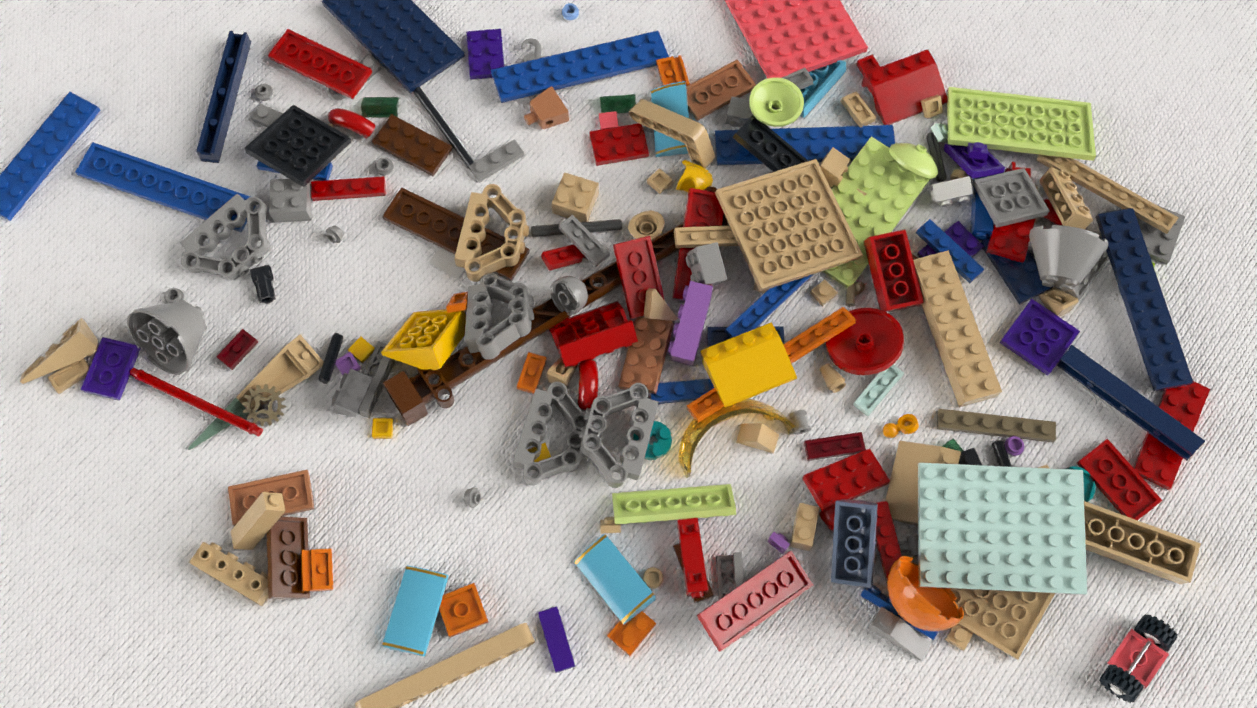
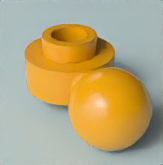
(906, 424)

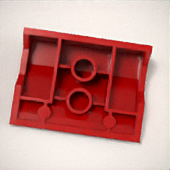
(903, 85)
(593, 334)

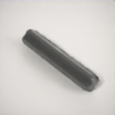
(935, 152)

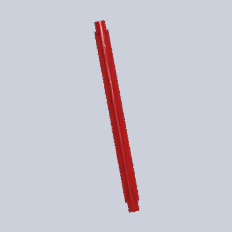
(197, 402)

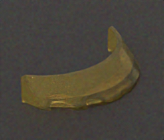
(696, 430)

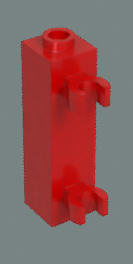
(692, 558)

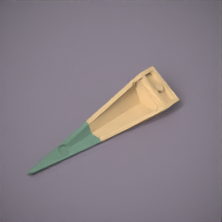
(284, 371)

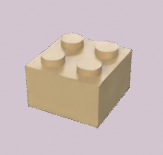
(575, 197)

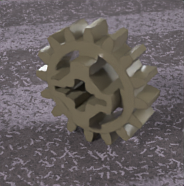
(270, 412)

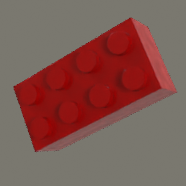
(893, 271)

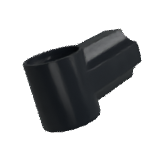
(262, 279)

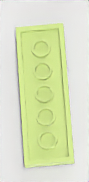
(673, 504)

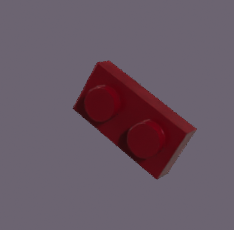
(237, 349)

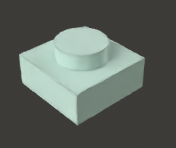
(940, 132)

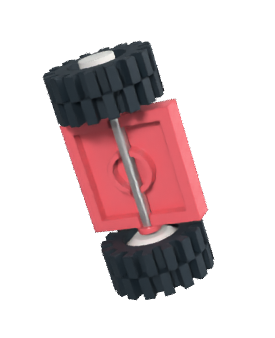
(1138, 658)

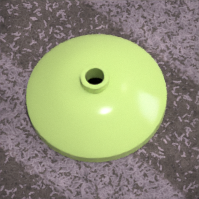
(778, 94)
(914, 159)

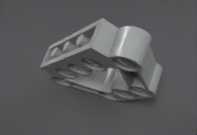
(208, 229)
(479, 319)
(600, 455)
(554, 465)

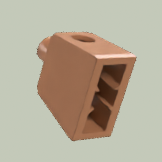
(547, 110)

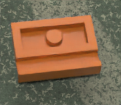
(672, 70)
(316, 570)
(631, 634)

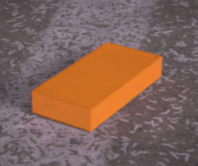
(457, 302)

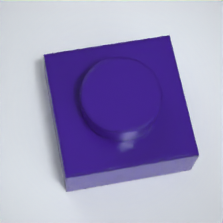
(977, 151)

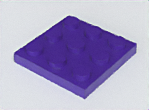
(1039, 337)

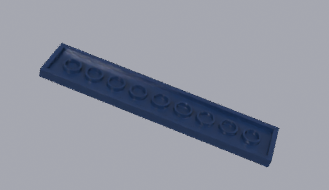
(1144, 300)

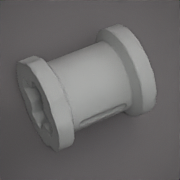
(800, 421)

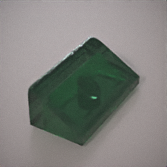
(617, 103)
(379, 107)

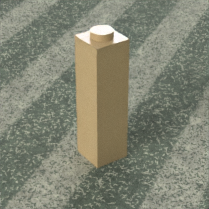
(257, 521)

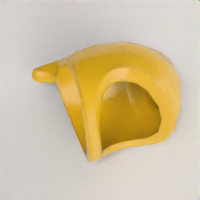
(694, 177)

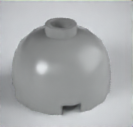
(569, 294)

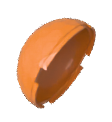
(921, 606)

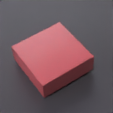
(608, 120)

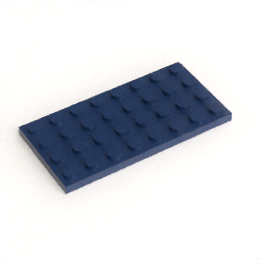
(398, 37)

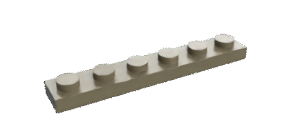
(996, 425)

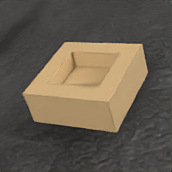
(932, 106)
(659, 181)
(823, 292)
(609, 526)
(959, 636)

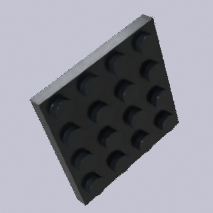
(298, 145)

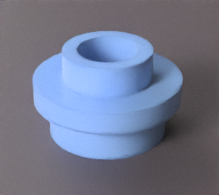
(570, 7)

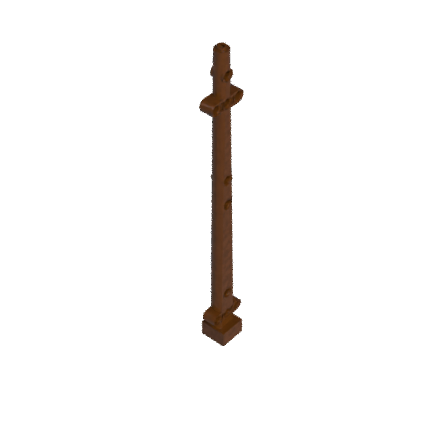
(414, 393)

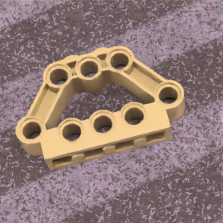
(495, 259)

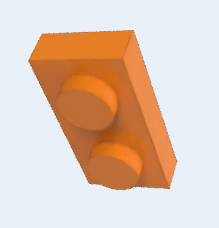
(531, 372)

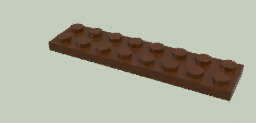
(442, 227)

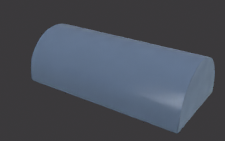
(854, 543)

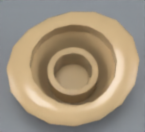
(646, 224)

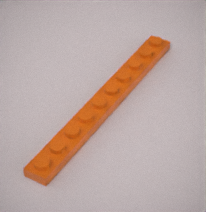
(795, 349)

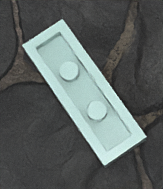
(878, 389)

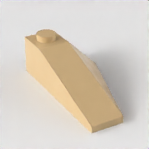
(73, 347)

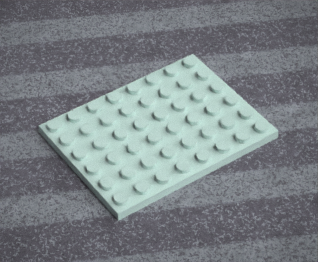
(1001, 528)

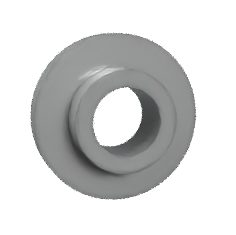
(264, 96)
(384, 162)
(334, 234)
(170, 293)
(472, 497)

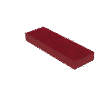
(834, 446)

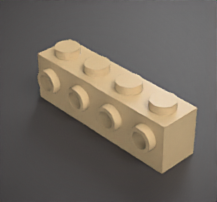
(1065, 198)
(231, 573)

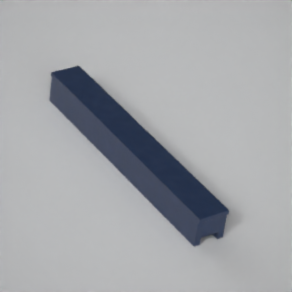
(223, 97)
(1130, 403)

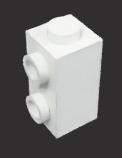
(953, 191)

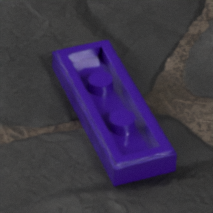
(556, 639)

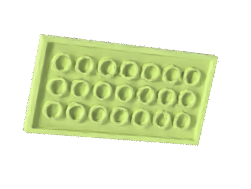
(1020, 123)
(889, 195)

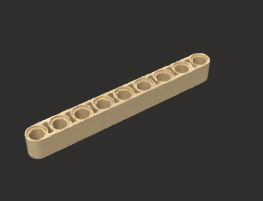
(450, 669)

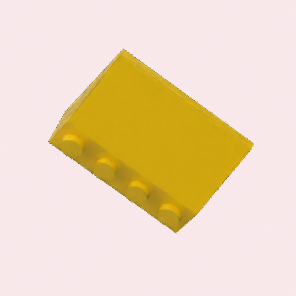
(427, 338)
(748, 364)

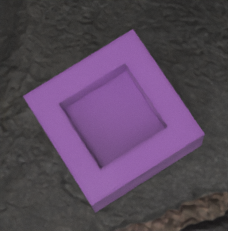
(346, 362)
(779, 542)

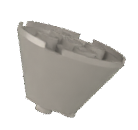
(1065, 254)
(168, 334)

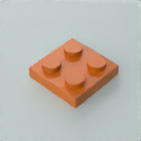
(462, 610)

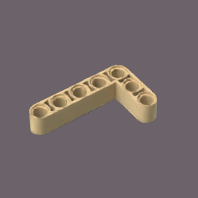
(676, 127)

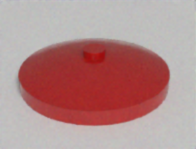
(869, 344)

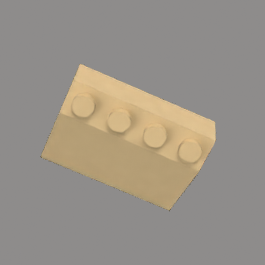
(903, 485)

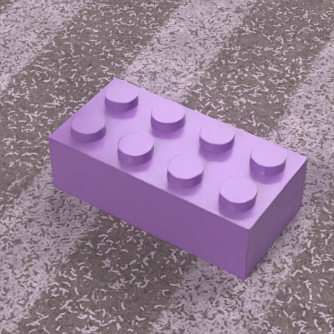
(691, 324)

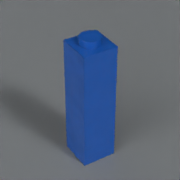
(981, 221)

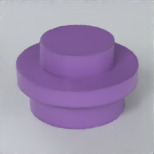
(1014, 446)

